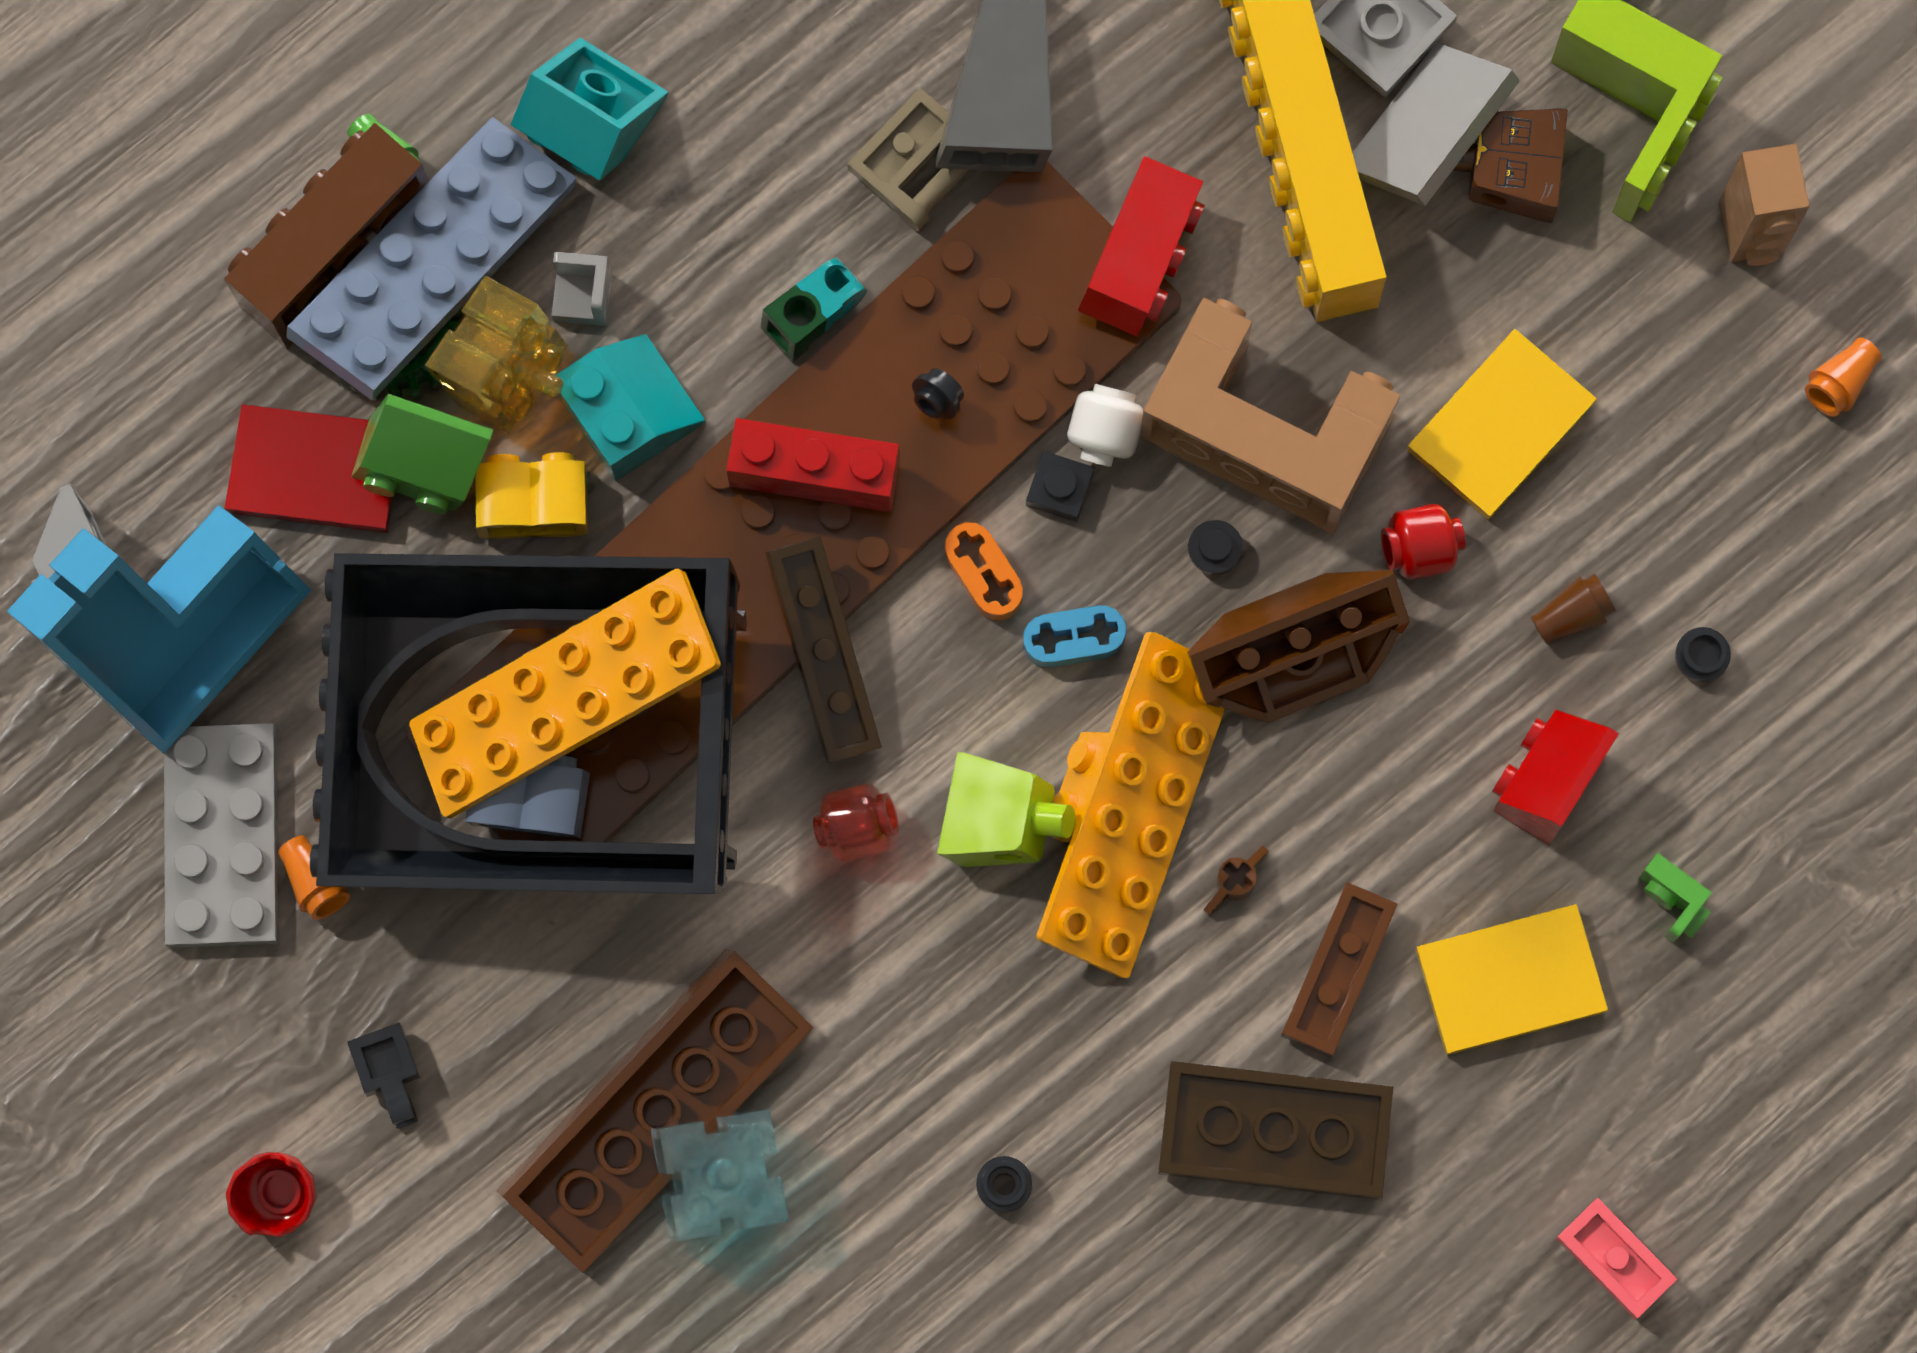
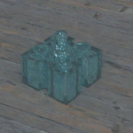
(719, 1175)

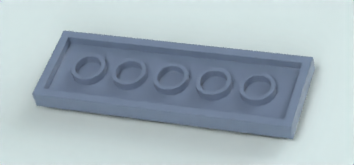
(431, 258)

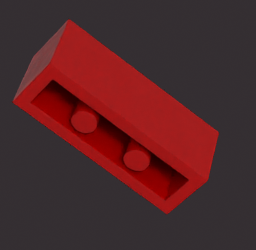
(1143, 247)
(813, 465)

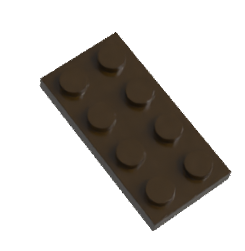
(1276, 1130)

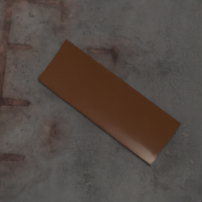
(686, 1068)

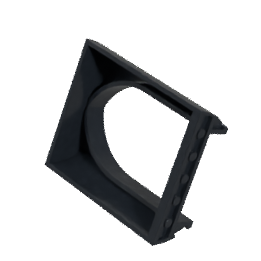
(410, 607)

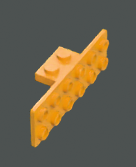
(564, 693)
(1129, 809)

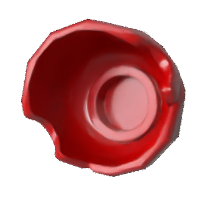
(271, 1194)

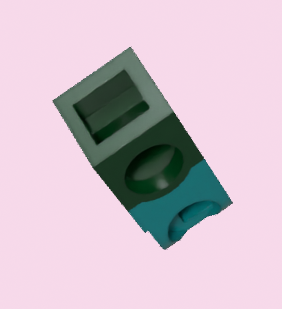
(811, 308)

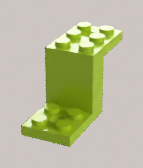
(1650, 71)

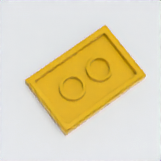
(1501, 424)
(1511, 979)

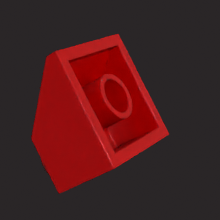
(1553, 773)

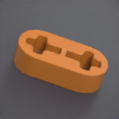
(973, 578)

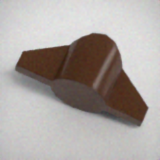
(1236, 879)

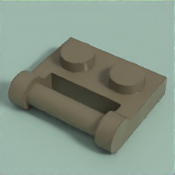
(900, 153)

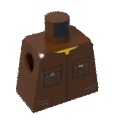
(1518, 162)

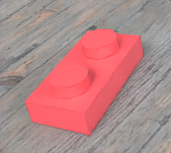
(1616, 1258)

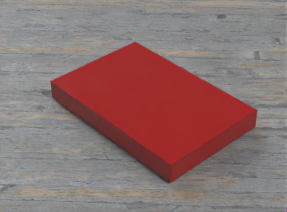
(302, 470)

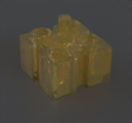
(499, 356)

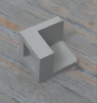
(581, 288)

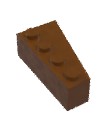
(324, 229)

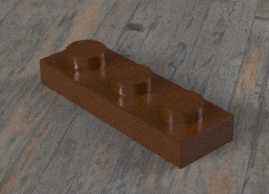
(1339, 970)

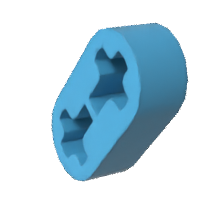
(1071, 623)

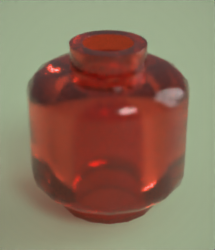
(856, 822)

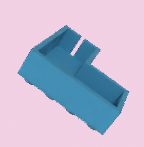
(167, 643)

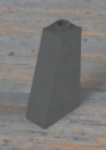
(1002, 93)

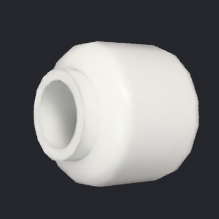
(1105, 424)

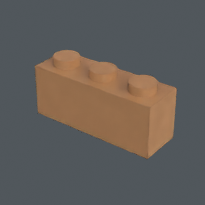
(1763, 204)

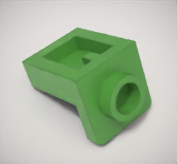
(1672, 887)

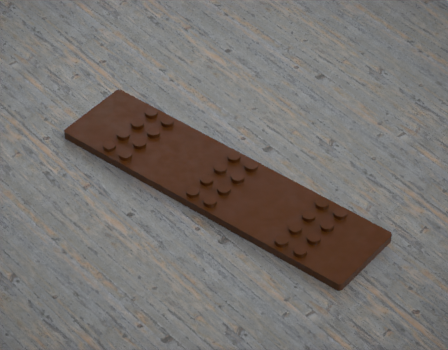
(981, 304)

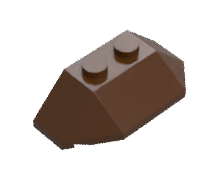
(1300, 644)

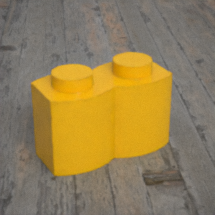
(532, 497)

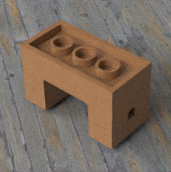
(1252, 448)

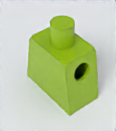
(999, 815)

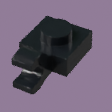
(384, 1066)

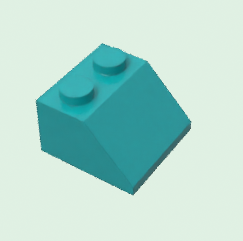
(587, 108)
(627, 403)

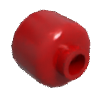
(1422, 541)

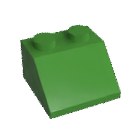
(420, 454)

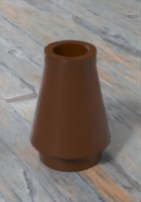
(1575, 609)

